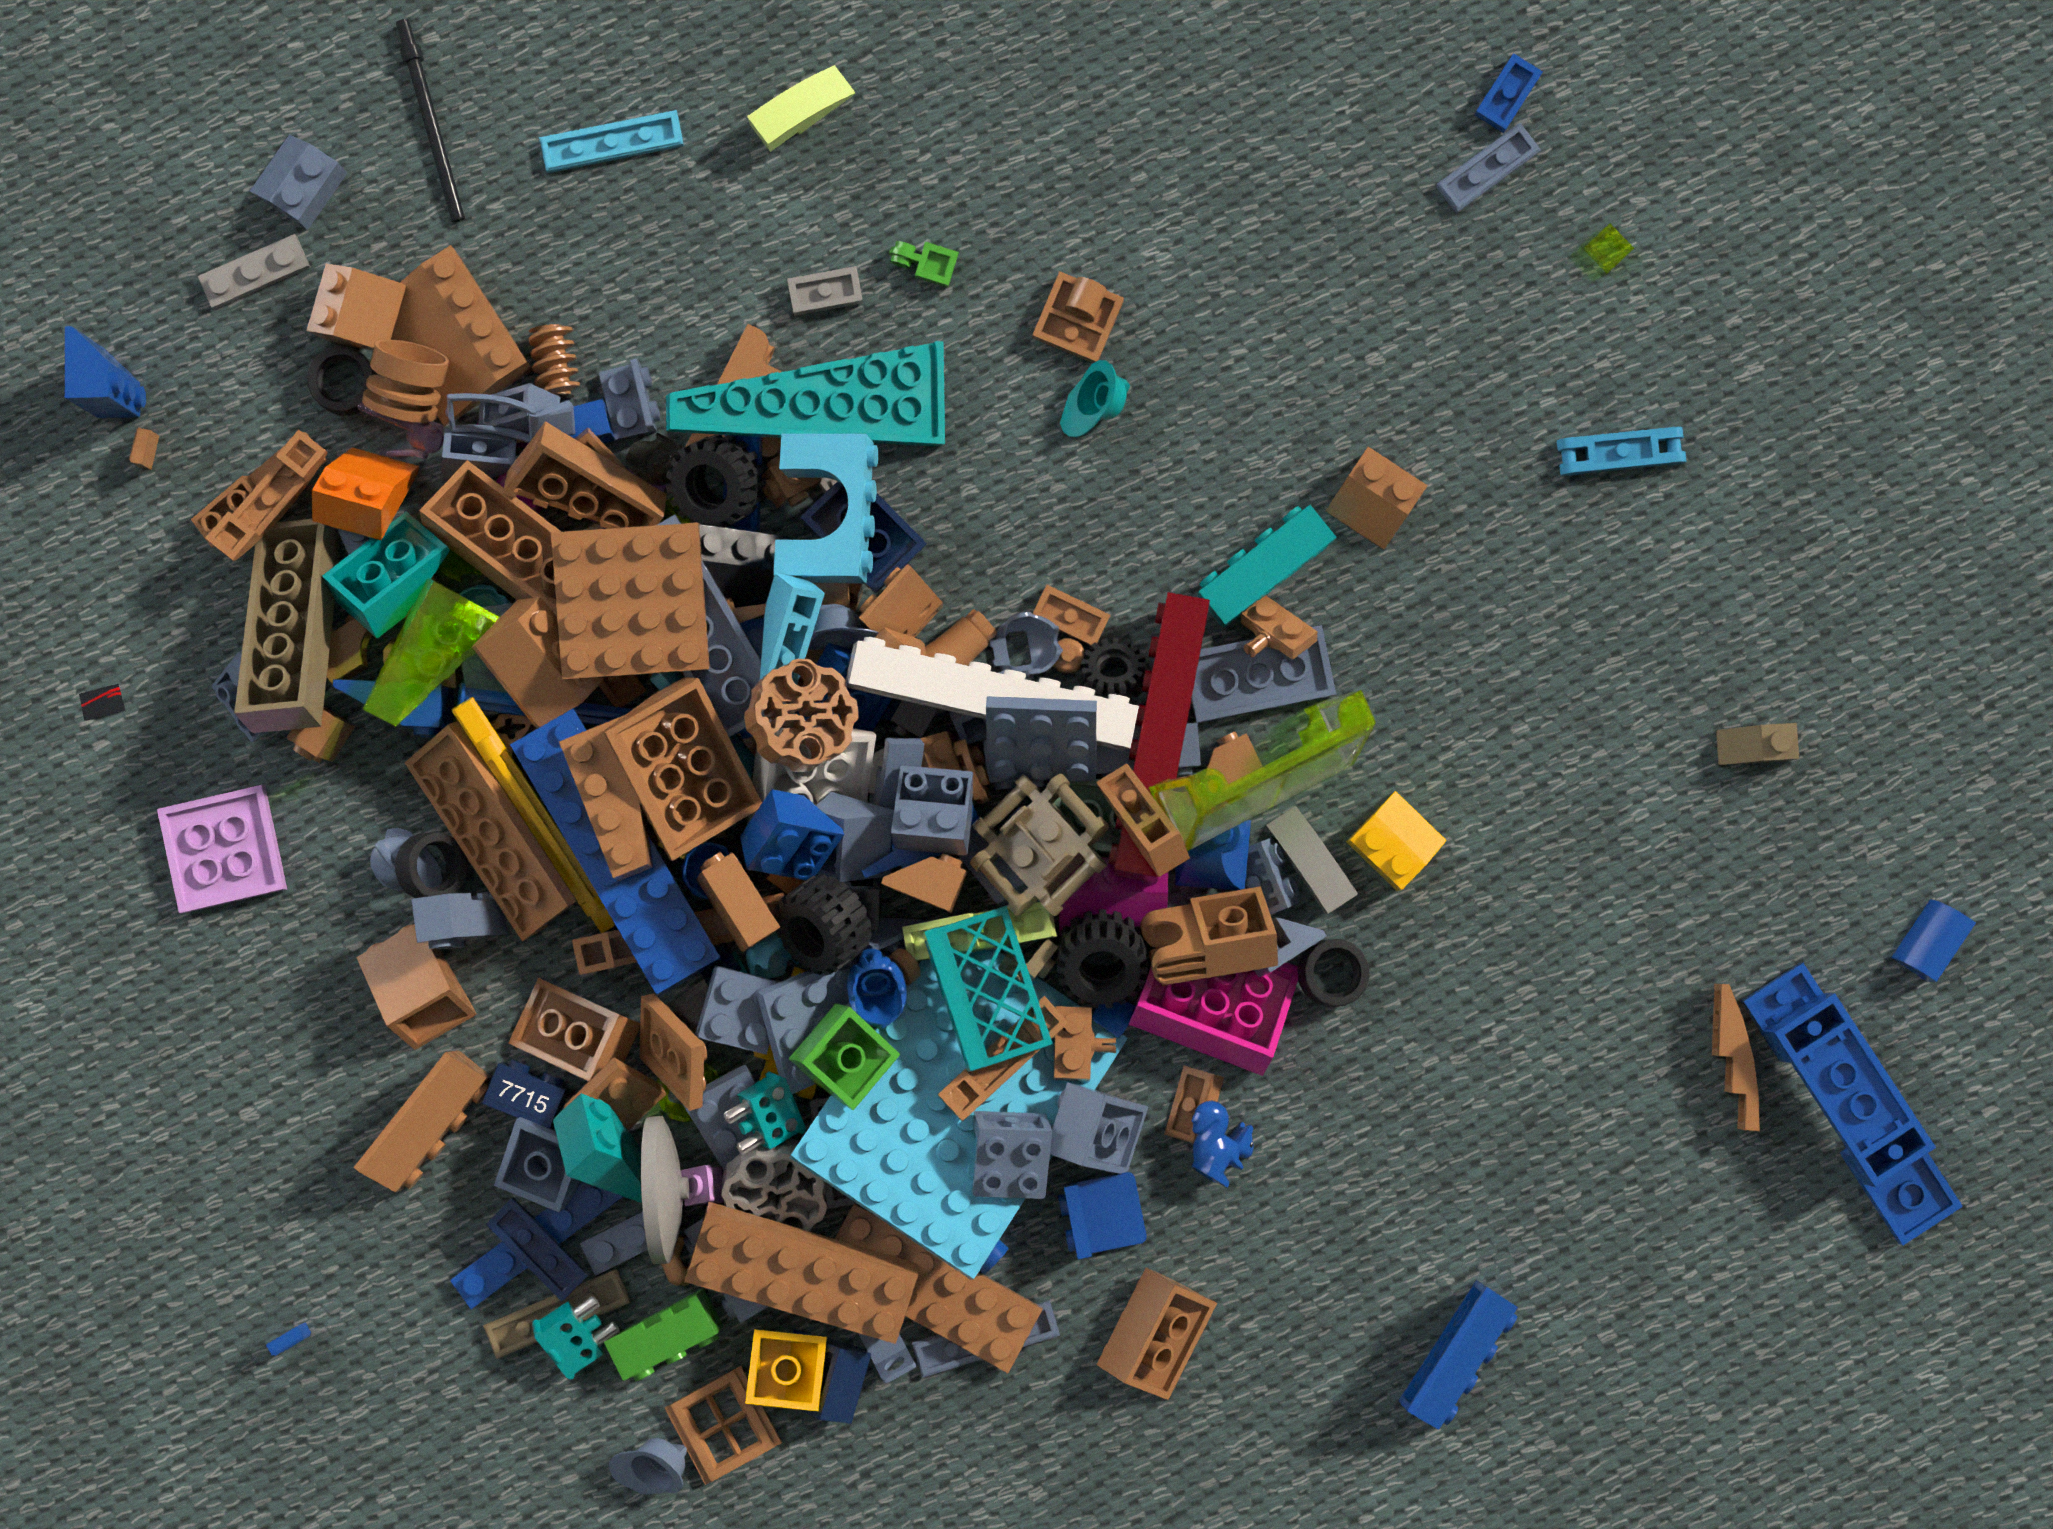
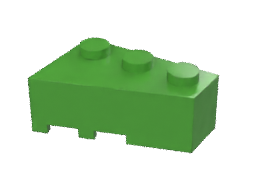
(664, 1336)

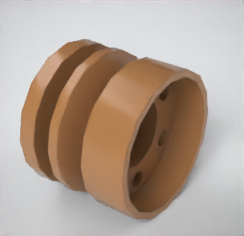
(405, 380)

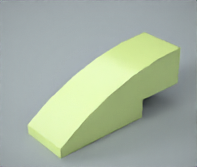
(800, 107)

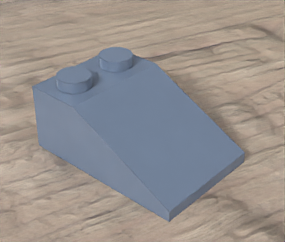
(1096, 1129)

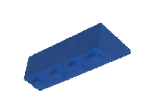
(1458, 1355)

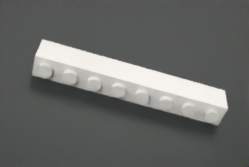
(964, 688)

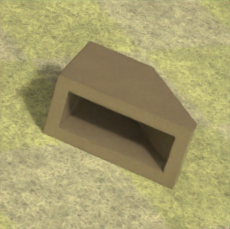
(1757, 744)

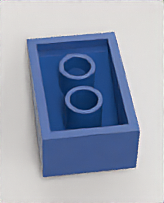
(424, 720)

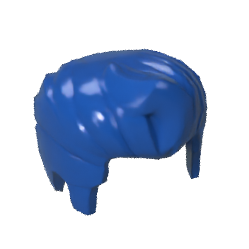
(876, 989)

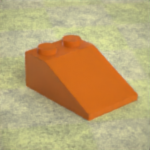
(361, 492)

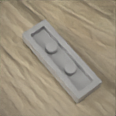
(254, 271)

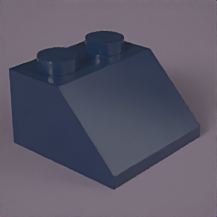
(841, 1380)

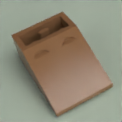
(903, 605)

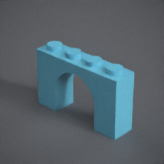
(844, 553)

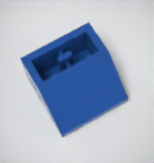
(789, 836)

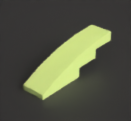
(1029, 926)

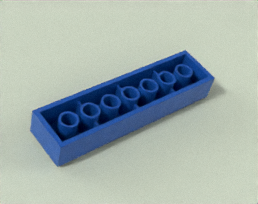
(645, 906)

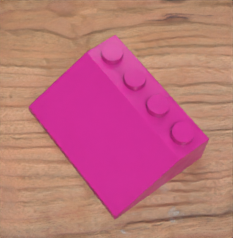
(1221, 1016)

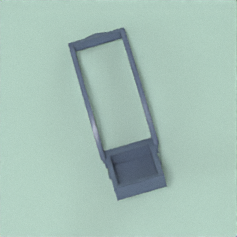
(558, 415)

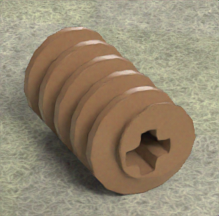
(553, 359)

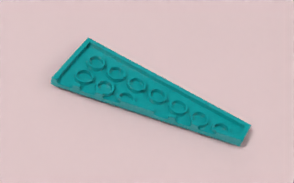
(883, 395)

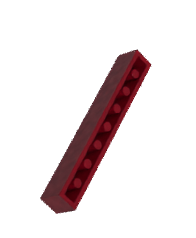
(1165, 712)

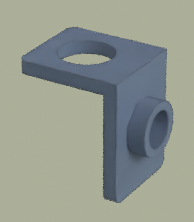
(886, 1354)

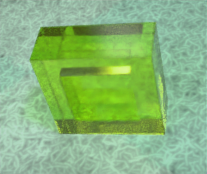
(1608, 248)

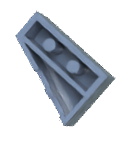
(452, 918)

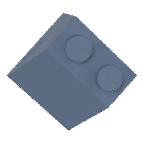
(299, 181)

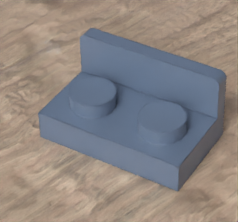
(628, 400)
(1268, 870)

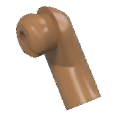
(675, 1269)

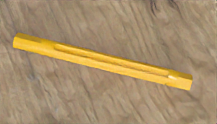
(531, 810)

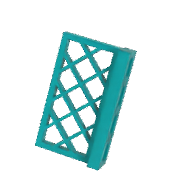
(956, 997)

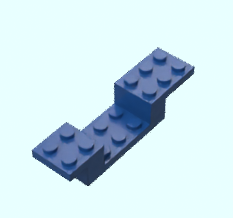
(1880, 1131)

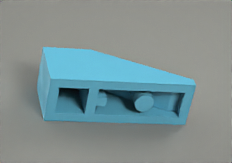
(789, 621)

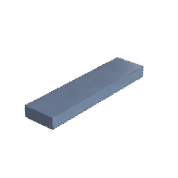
(939, 1354)

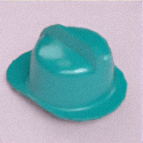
(1094, 398)

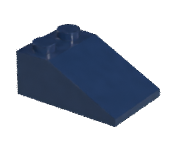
(893, 539)

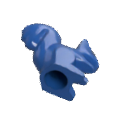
(1215, 1150)

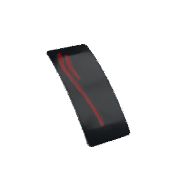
(101, 702)

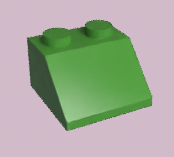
(844, 1055)

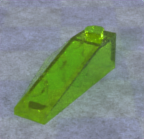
(427, 650)

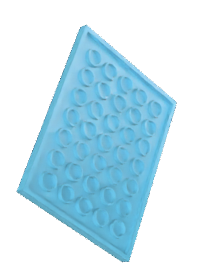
(907, 1150)

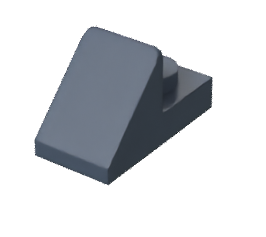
(1291, 941)

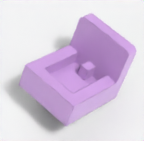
(704, 1185)

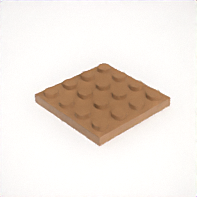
(630, 600)

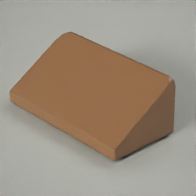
(1193, 1089)

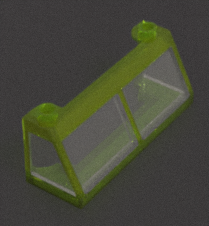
(1207, 805)

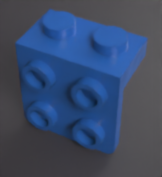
(1102, 1214)

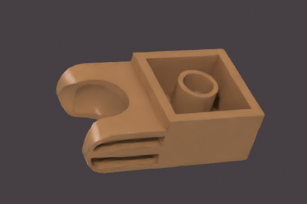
(1211, 936)

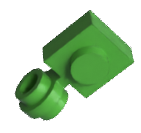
(934, 264)

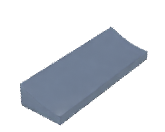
(731, 657)

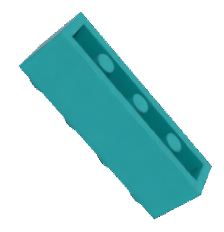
(1266, 565)

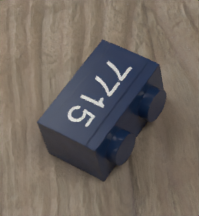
(526, 1094)

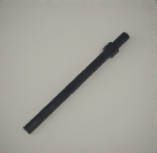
(412, 56)

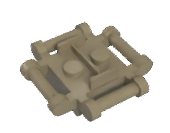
(1040, 845)

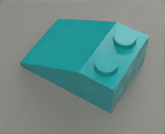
(386, 575)
(599, 1147)

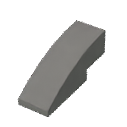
(1312, 860)

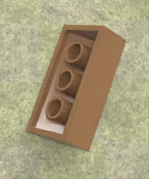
(424, 1121)

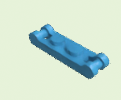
(1621, 451)

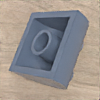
(535, 1167)

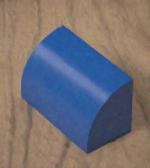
(1933, 940)

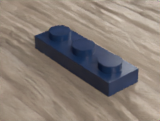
(537, 1249)

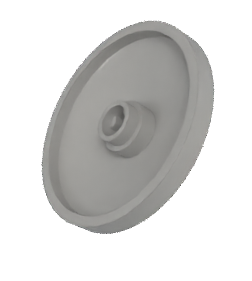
(661, 1189)

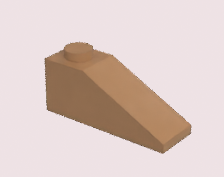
(1144, 820)

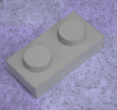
(825, 291)

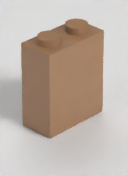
(736, 900)

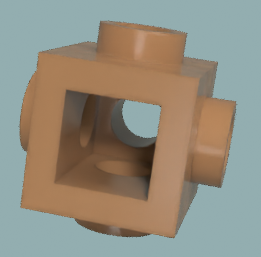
(786, 490)

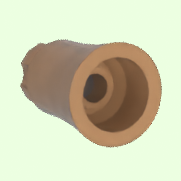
(964, 639)

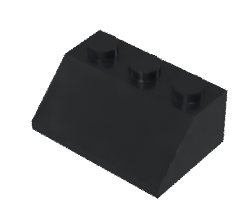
(740, 562)

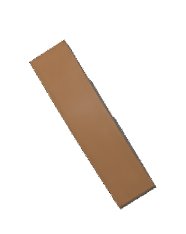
(1732, 1041)

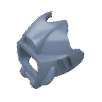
(1041, 640)

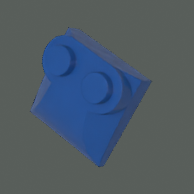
(1218, 862)

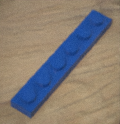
(502, 1265)

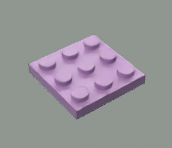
(222, 849)

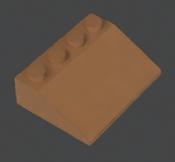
(453, 316)
(682, 766)

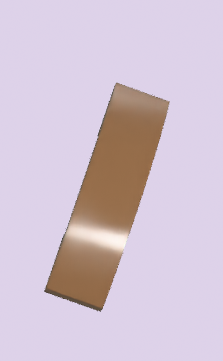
(270, 498)
(973, 1088)

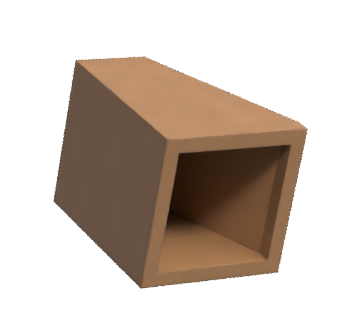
(414, 988)

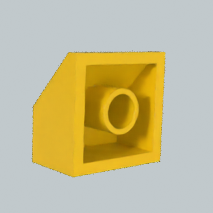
(1396, 841)
(786, 1370)

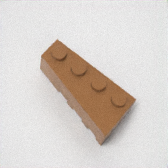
(582, 482)
(609, 802)

